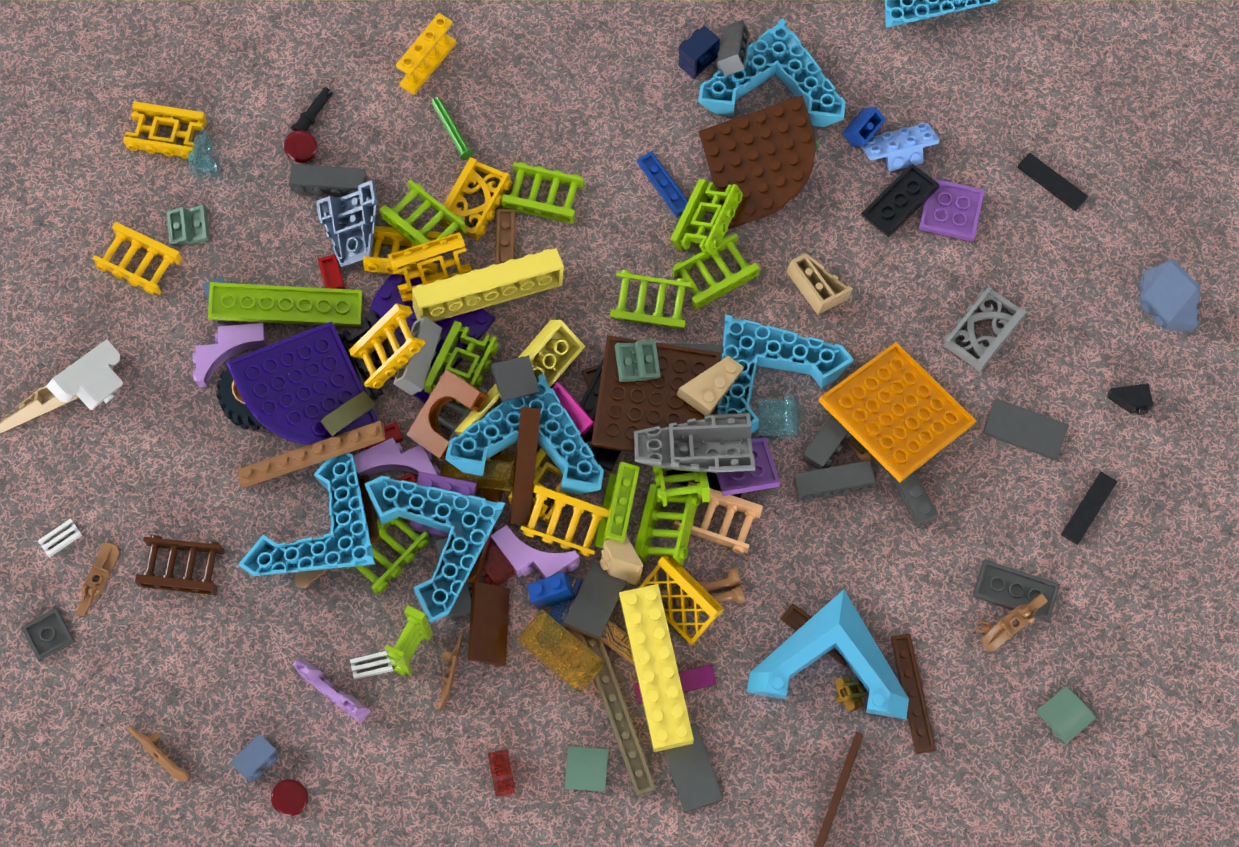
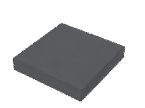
(515, 378)
(48, 634)

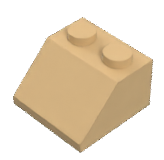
(621, 561)

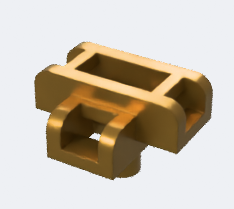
(846, 689)

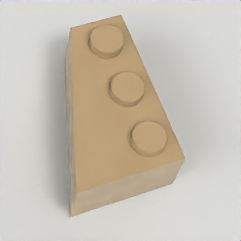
(816, 284)
(711, 386)

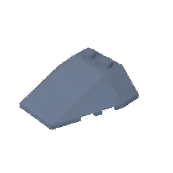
(350, 223)
(1170, 296)

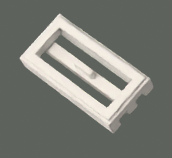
(55, 532)
(389, 668)

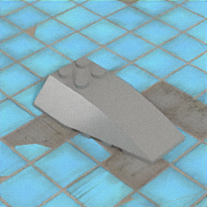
(703, 445)

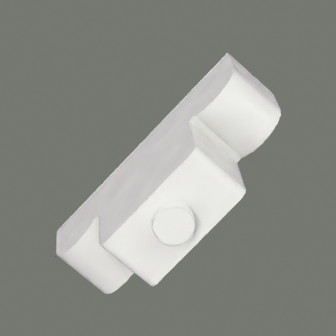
(89, 377)

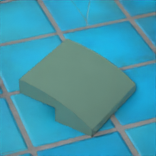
(188, 225)
(637, 361)
(1066, 714)
(586, 768)

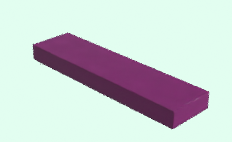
(690, 680)

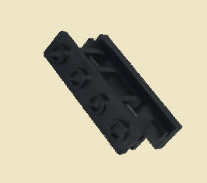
(358, 363)

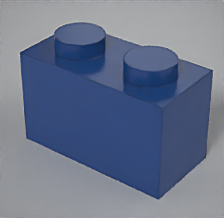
(864, 126)
(550, 590)

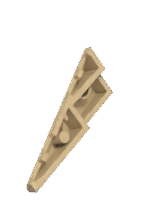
(34, 406)

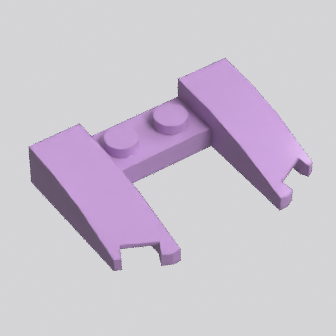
(344, 701)

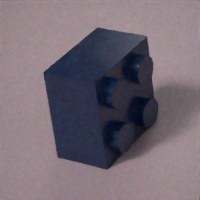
(698, 51)

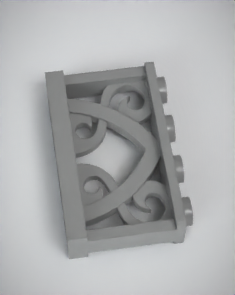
(984, 354)

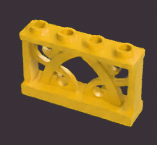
(461, 187)

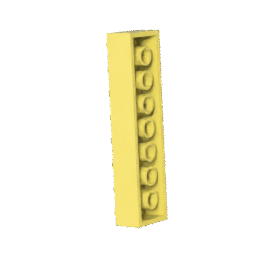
(488, 286)
(549, 355)
(656, 668)

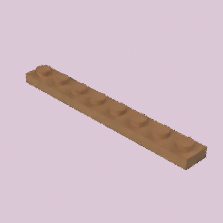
(311, 454)

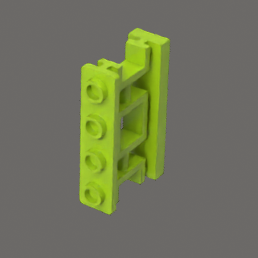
(695, 210)
(447, 358)

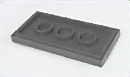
(1026, 429)
(1014, 588)
(594, 602)
(693, 774)

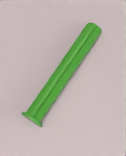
(452, 129)

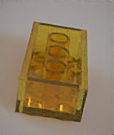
(561, 651)

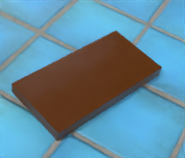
(488, 624)

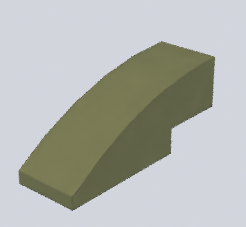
(348, 413)

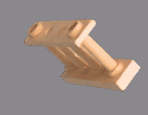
(732, 505)

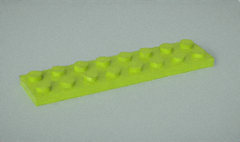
(284, 304)

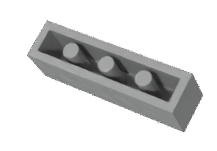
(413, 373)

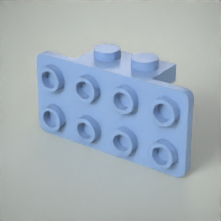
(901, 146)

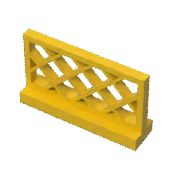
(693, 590)

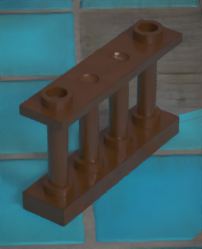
(186, 583)

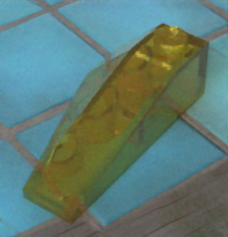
(497, 473)

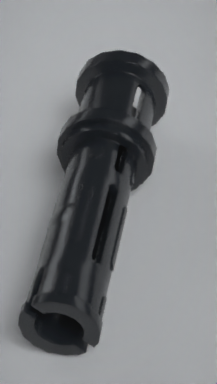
(307, 118)

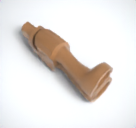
(731, 580)

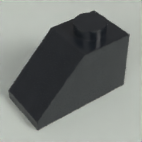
(1132, 398)

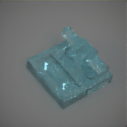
(200, 156)
(778, 418)

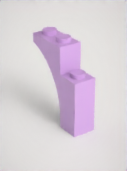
(229, 342)
(391, 456)
(525, 558)

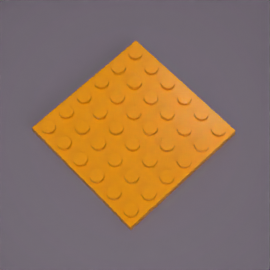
(897, 411)

